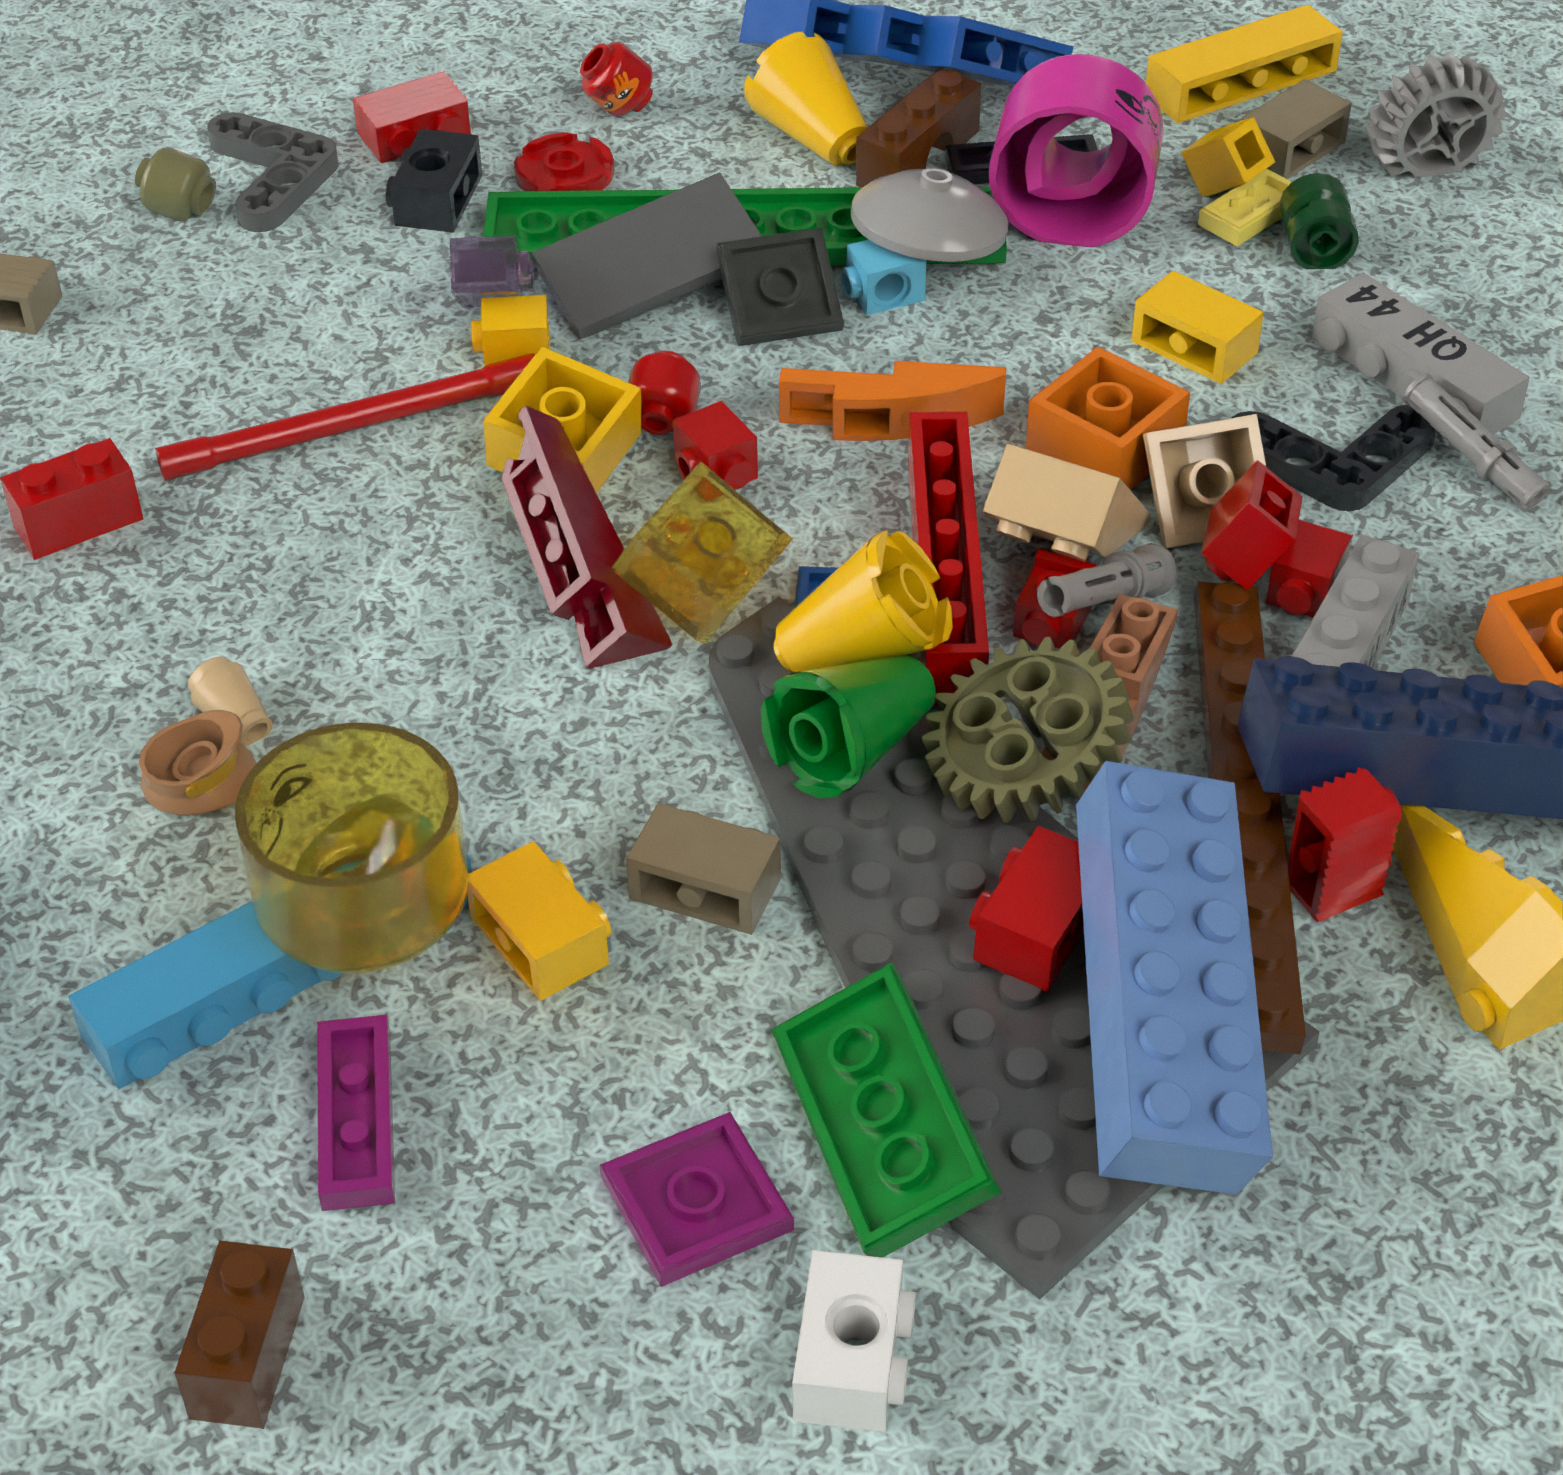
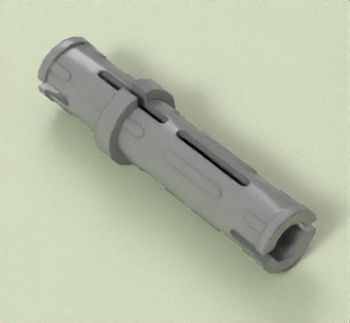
(1492, 457)

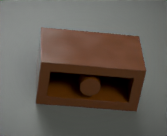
(240, 1334)

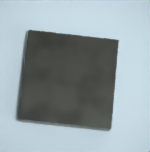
(779, 286)

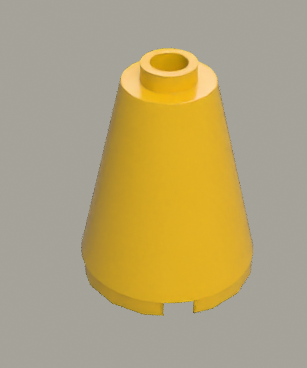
(807, 97)
(867, 609)

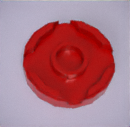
(577, 168)

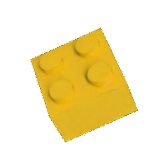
(592, 406)

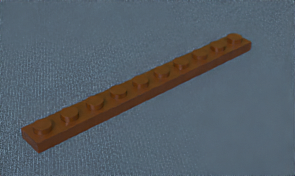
(1227, 644)

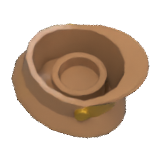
(195, 764)

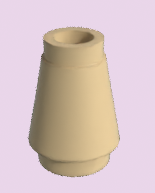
(225, 686)

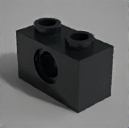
(435, 180)

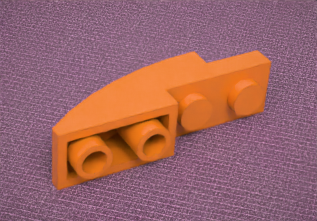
(880, 404)

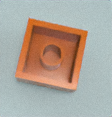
(1100, 413)

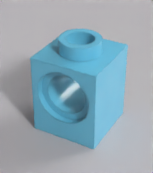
(882, 277)

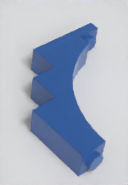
(902, 38)

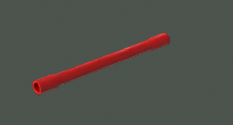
(208, 452)

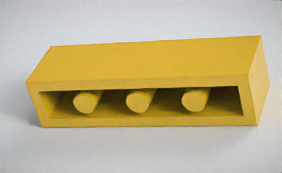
(1243, 63)

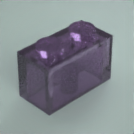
(489, 269)

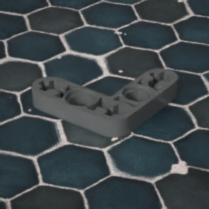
(299, 158)

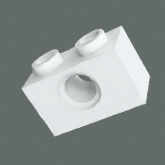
(845, 1301)

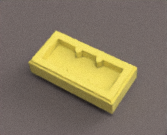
(1245, 208)

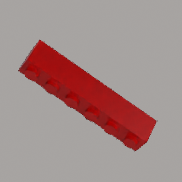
(948, 534)

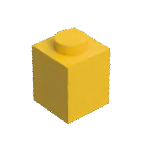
(1228, 157)
(511, 327)

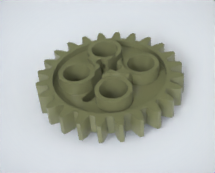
(992, 758)

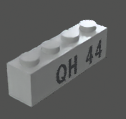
(1400, 341)
(1361, 605)

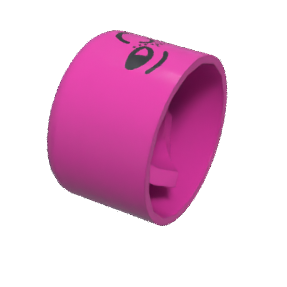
(1070, 193)

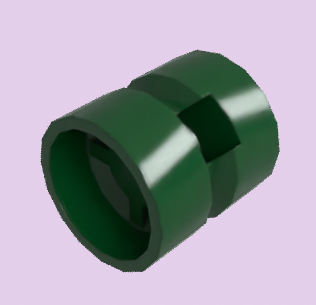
(1318, 222)

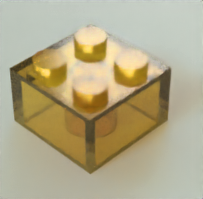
(701, 553)

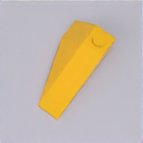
(1487, 927)

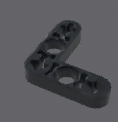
(1347, 477)

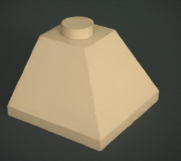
(1195, 469)

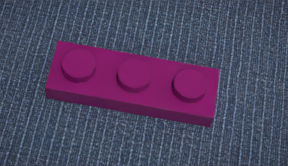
(355, 1113)

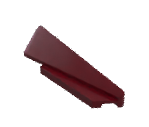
(576, 547)

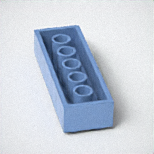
(1171, 981)

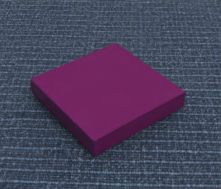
(696, 1198)

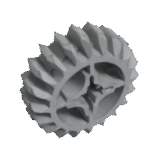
(1436, 117)

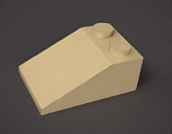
(1062, 503)

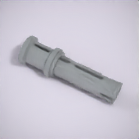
(1118, 574)

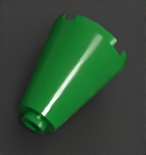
(843, 719)

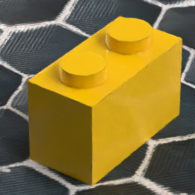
(1197, 326)
(539, 919)

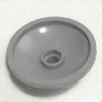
(929, 216)

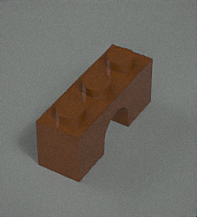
(934, 115)

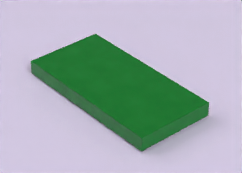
(884, 1113)

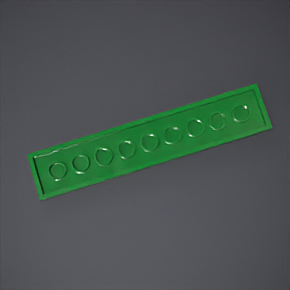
(550, 216)

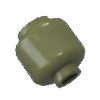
(175, 184)

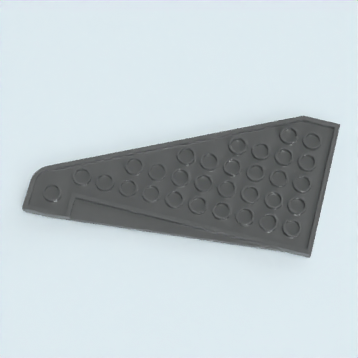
(896, 882)

